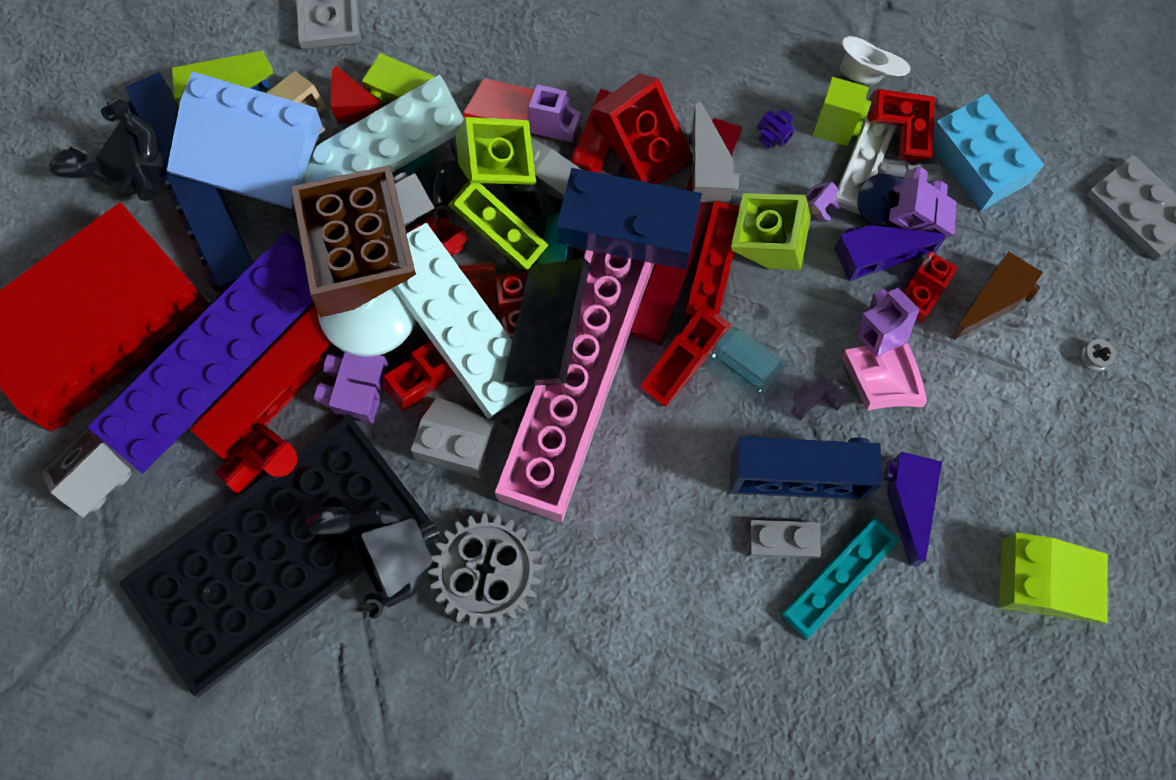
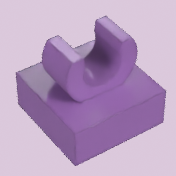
(820, 197)

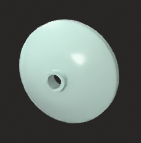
(371, 327)

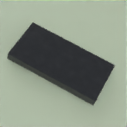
(547, 324)

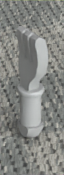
(934, 170)

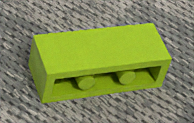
(498, 225)

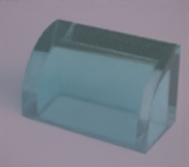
(749, 359)

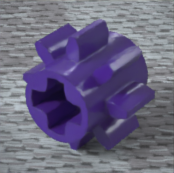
(776, 128)

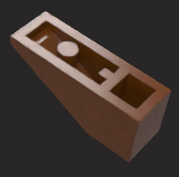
(1003, 292)

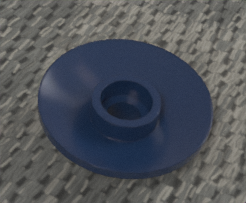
(875, 202)

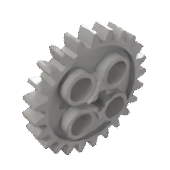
(517, 576)

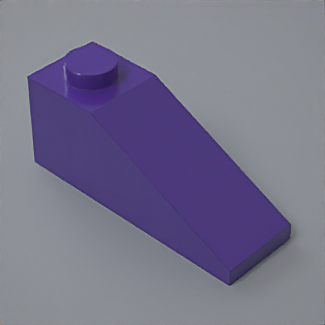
(880, 248)
(913, 499)

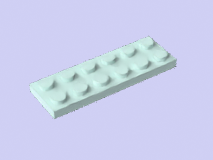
(389, 135)
(458, 323)

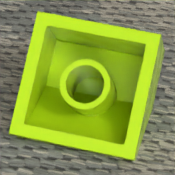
(495, 151)
(772, 229)

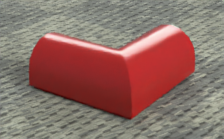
(914, 116)
(258, 452)

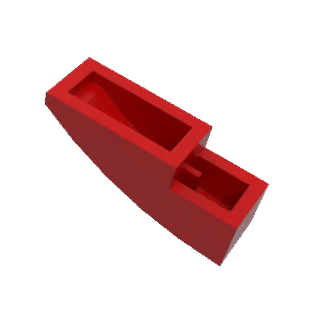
(685, 355)
(417, 376)

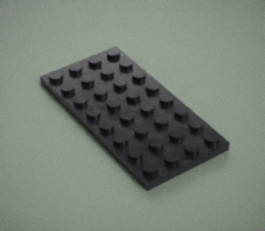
(256, 564)

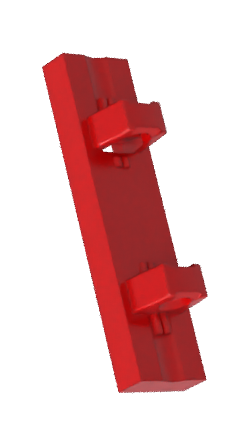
(592, 146)

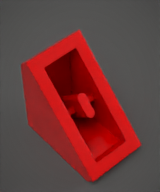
(349, 99)

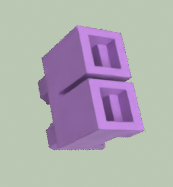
(924, 205)
(356, 385)

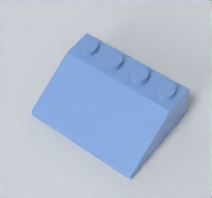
(242, 139)

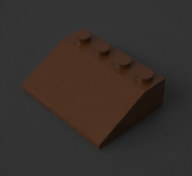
(352, 238)

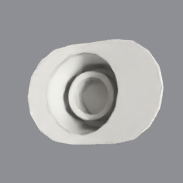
(868, 63)

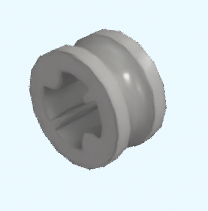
(1097, 346)

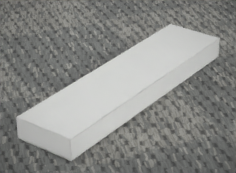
(863, 162)

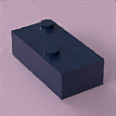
(628, 218)
(805, 468)

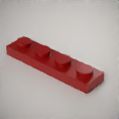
(714, 259)

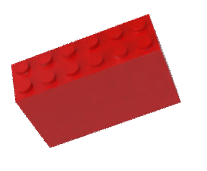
(89, 317)

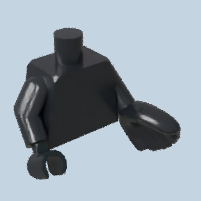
(127, 160)
(451, 179)
(388, 548)

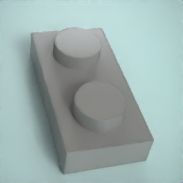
(784, 539)

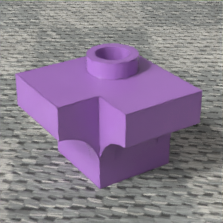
(552, 115)
(887, 321)

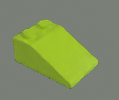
(1053, 578)

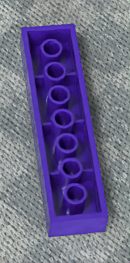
(207, 356)

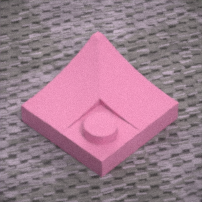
(886, 379)

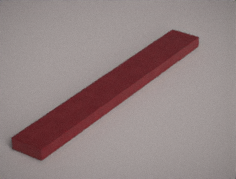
(668, 281)

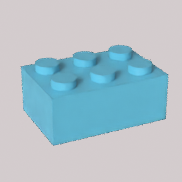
(985, 152)

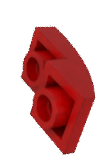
(929, 283)
(510, 295)

